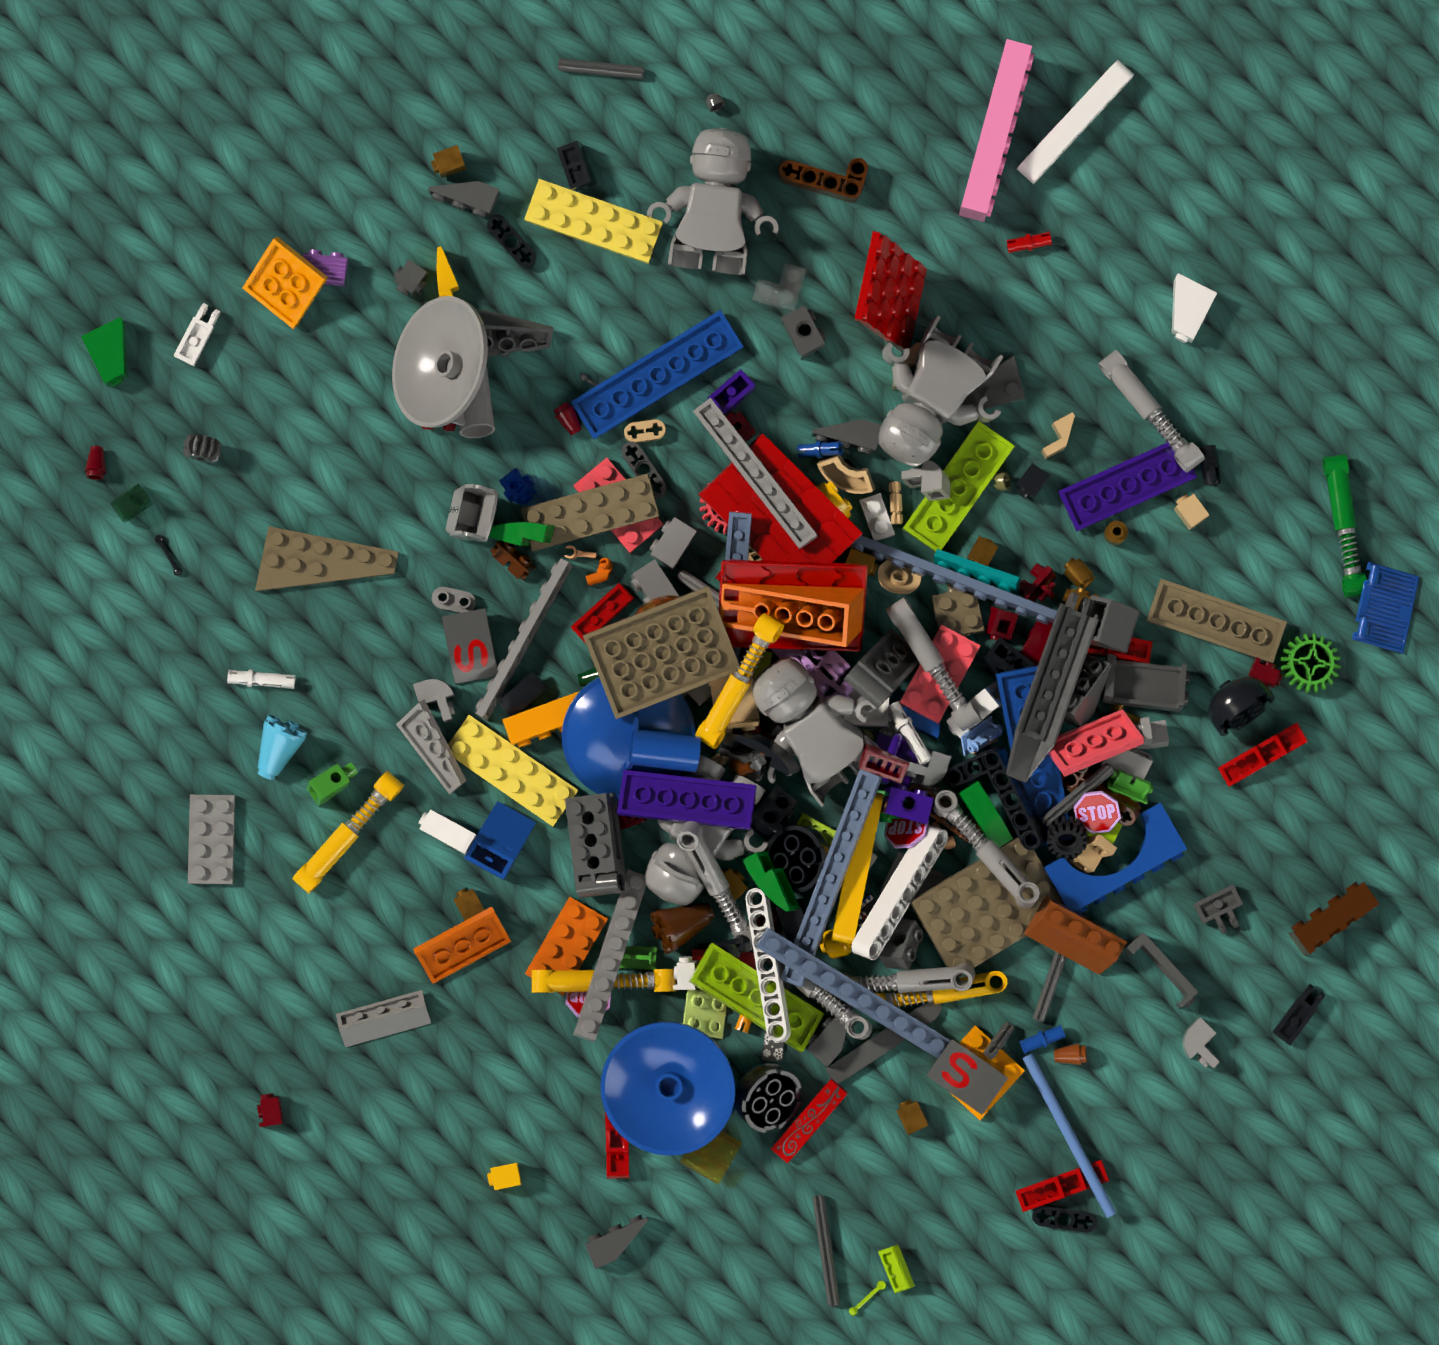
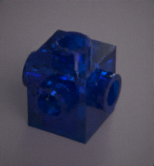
(518, 486)

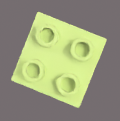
(705, 1013)

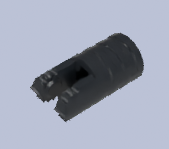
(1210, 465)

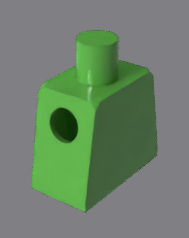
(323, 788)

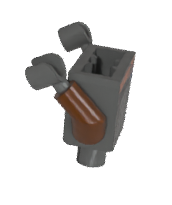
(747, 761)

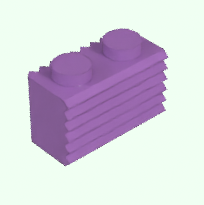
(333, 266)

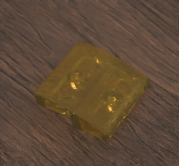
(713, 1158)

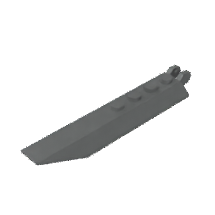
(1051, 687)

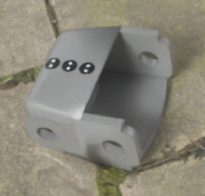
(472, 513)

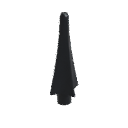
(732, 946)

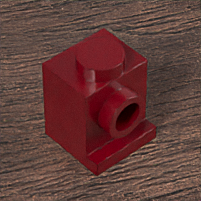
(746, 431)
(1008, 622)
(1266, 673)
(270, 1110)

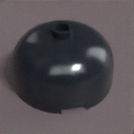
(1238, 703)
(798, 856)
(767, 1097)

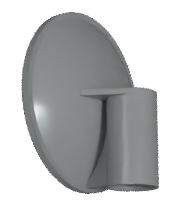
(443, 368)

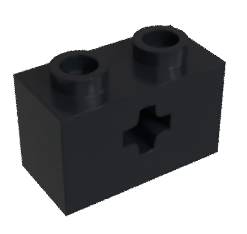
(1003, 658)

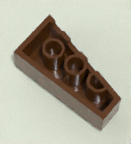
(1333, 918)

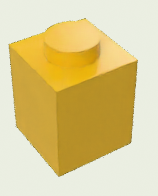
(504, 1176)

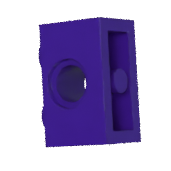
(732, 392)
(893, 804)

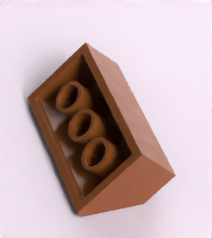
(1075, 936)

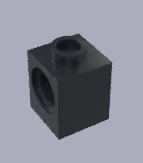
(1031, 482)

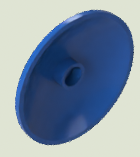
(647, 740)
(668, 1088)

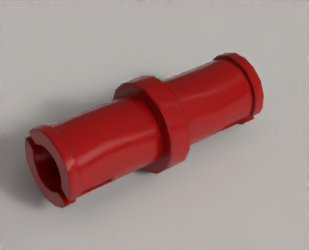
(1029, 242)

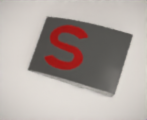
(470, 646)
(967, 1076)

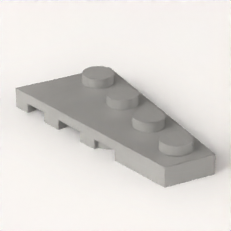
(430, 744)

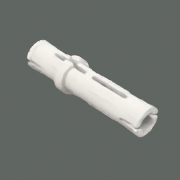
(260, 679)
(905, 726)

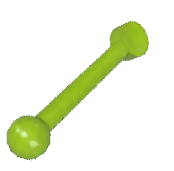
(880, 1286)

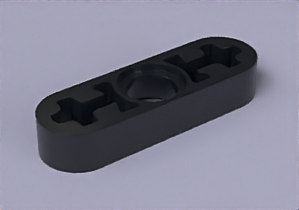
(526, 250)
(1081, 1215)

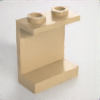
(747, 712)

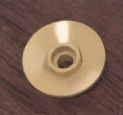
(897, 579)

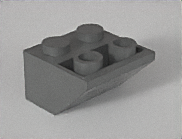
(1114, 623)

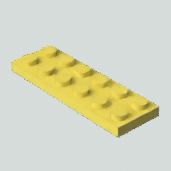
(593, 221)
(511, 770)

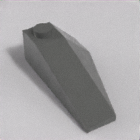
(513, 334)

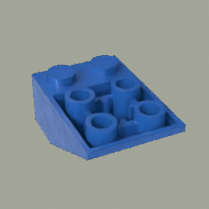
(500, 840)

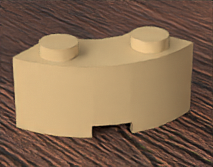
(846, 477)

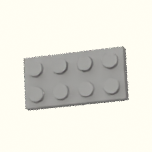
(211, 839)

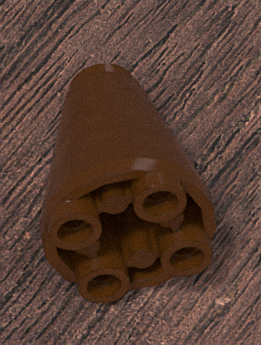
(680, 924)

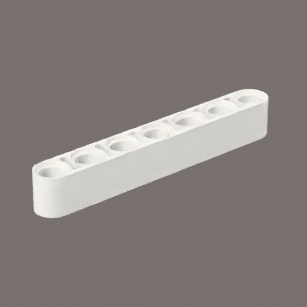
(1075, 121)
(898, 894)
(774, 974)

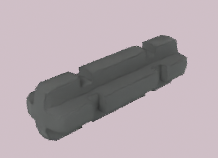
(998, 1040)

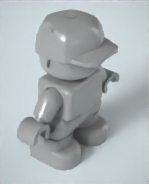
(714, 208)
(933, 395)
(811, 728)
(670, 869)

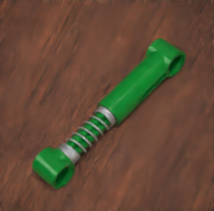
(1336, 472)

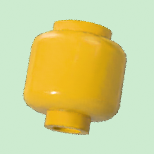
(833, 948)

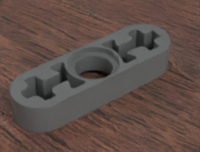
(658, 480)

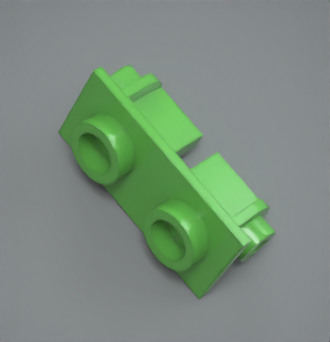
(1120, 783)
(639, 958)

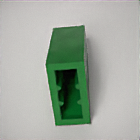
(108, 351)

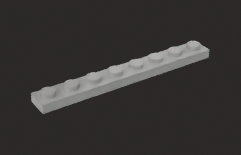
(755, 473)
(527, 632)
(610, 957)

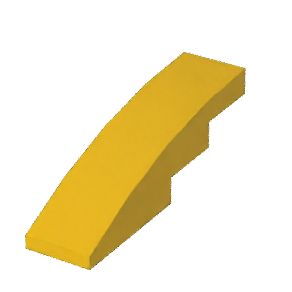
(446, 281)

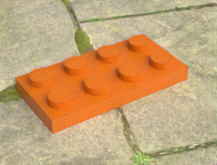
(569, 939)
(462, 945)

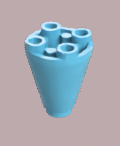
(278, 745)

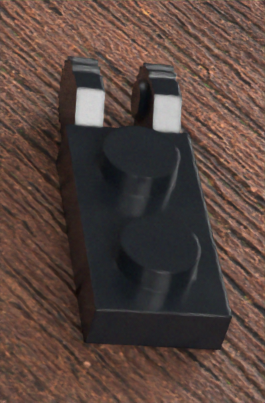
(1297, 1016)

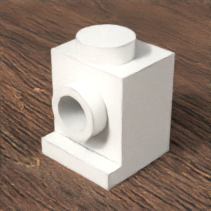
(683, 973)

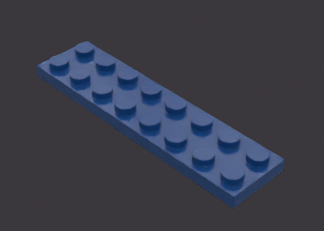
(657, 375)
(1045, 784)

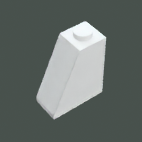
(1190, 307)
(985, 702)
(447, 831)

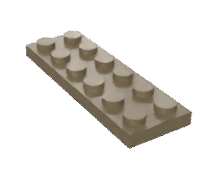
(595, 510)
(1216, 621)

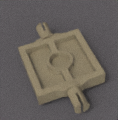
(958, 611)

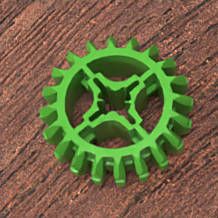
(1312, 652)

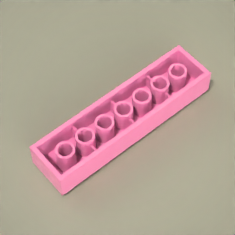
(996, 127)

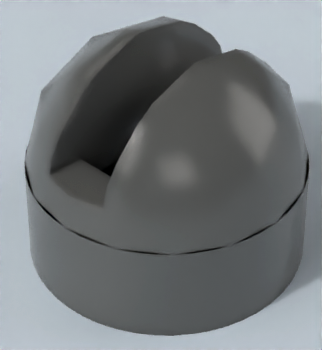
(714, 102)

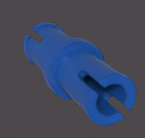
(819, 449)
(1042, 1039)

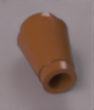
(1072, 1054)

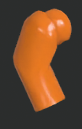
(602, 574)

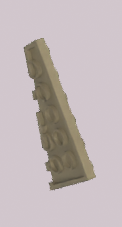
(309, 559)

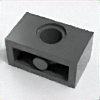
(803, 344)
(902, 945)

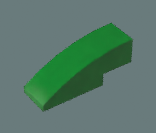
(521, 532)
(985, 814)
(771, 881)

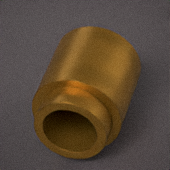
(1114, 539)
(1079, 573)

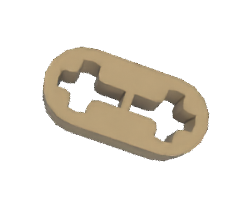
(645, 425)

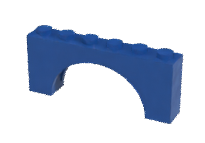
(1159, 845)

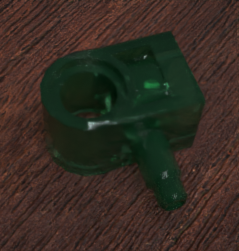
(131, 503)

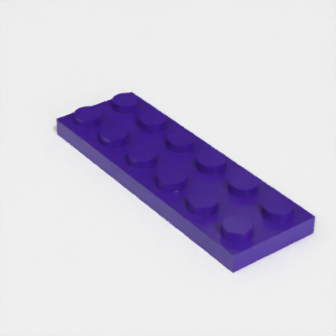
(1123, 486)
(686, 799)

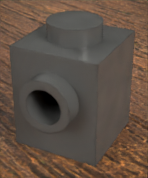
(410, 279)

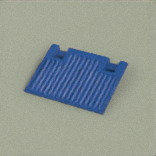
(1386, 608)

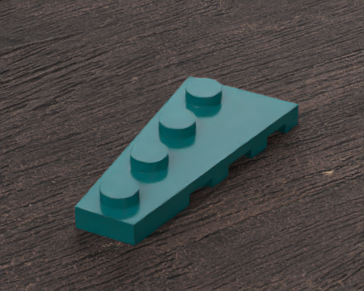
(978, 571)

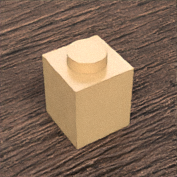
(1190, 511)

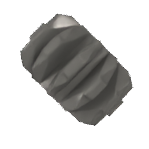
(202, 448)

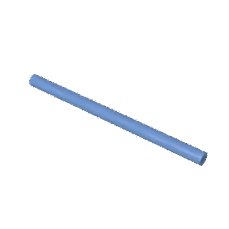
(1069, 1135)

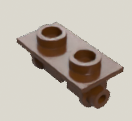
(506, 552)

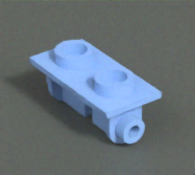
(979, 736)

